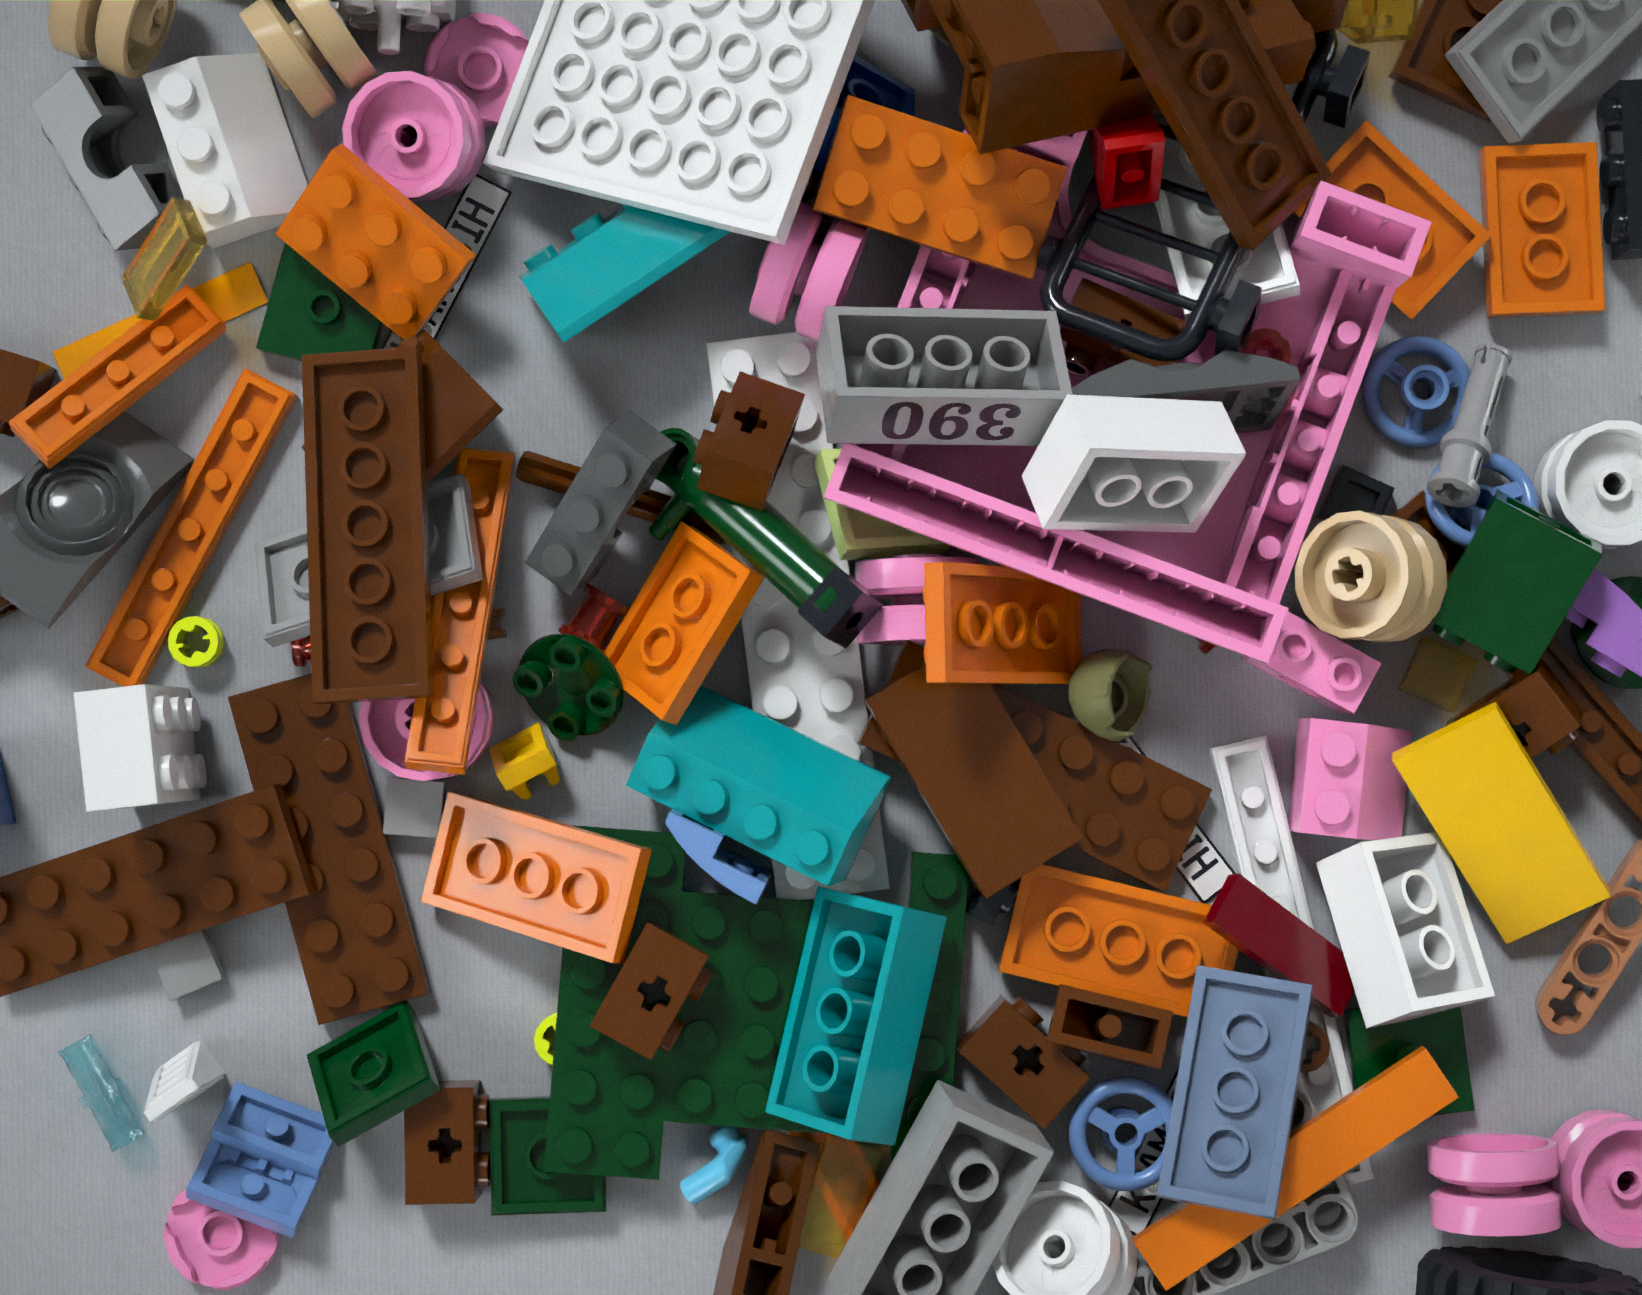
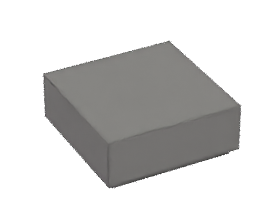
(414, 807)
(187, 964)

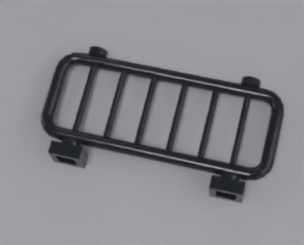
(1211, 311)

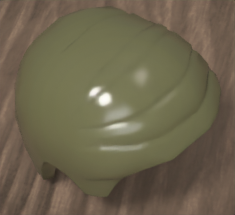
(1110, 693)

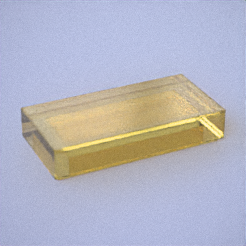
(164, 259)
(838, 1194)

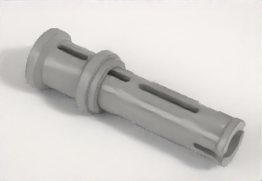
(1466, 445)

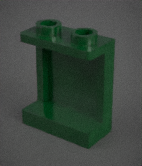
(1515, 584)

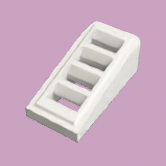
(182, 1080)

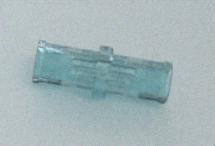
(118, 1128)

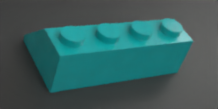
(610, 264)
(762, 785)
(856, 1016)

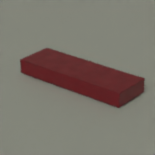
(1281, 943)

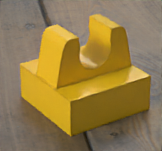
(523, 758)

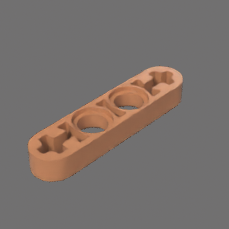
(1595, 929)

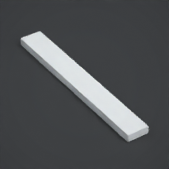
(1269, 862)

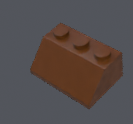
(453, 404)

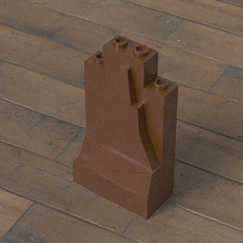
(1063, 69)

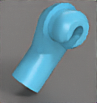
(721, 1169)

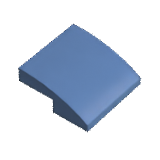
(725, 866)
(262, 1160)

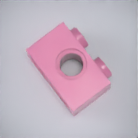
(1319, 665)

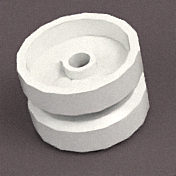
(1573, 477)
(1066, 1246)

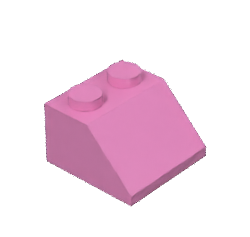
(1347, 780)

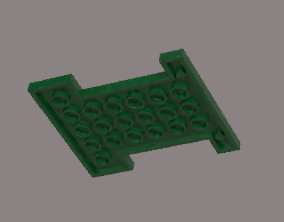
(720, 1071)

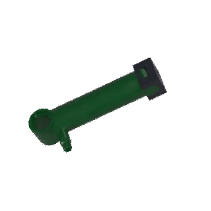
(806, 576)

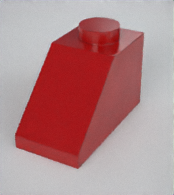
(1128, 162)

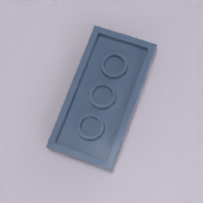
(1235, 1092)

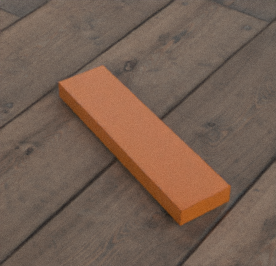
(117, 377)

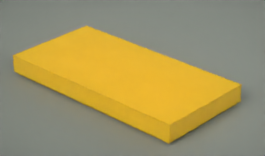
(1501, 823)

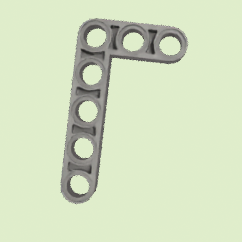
(1253, 1258)

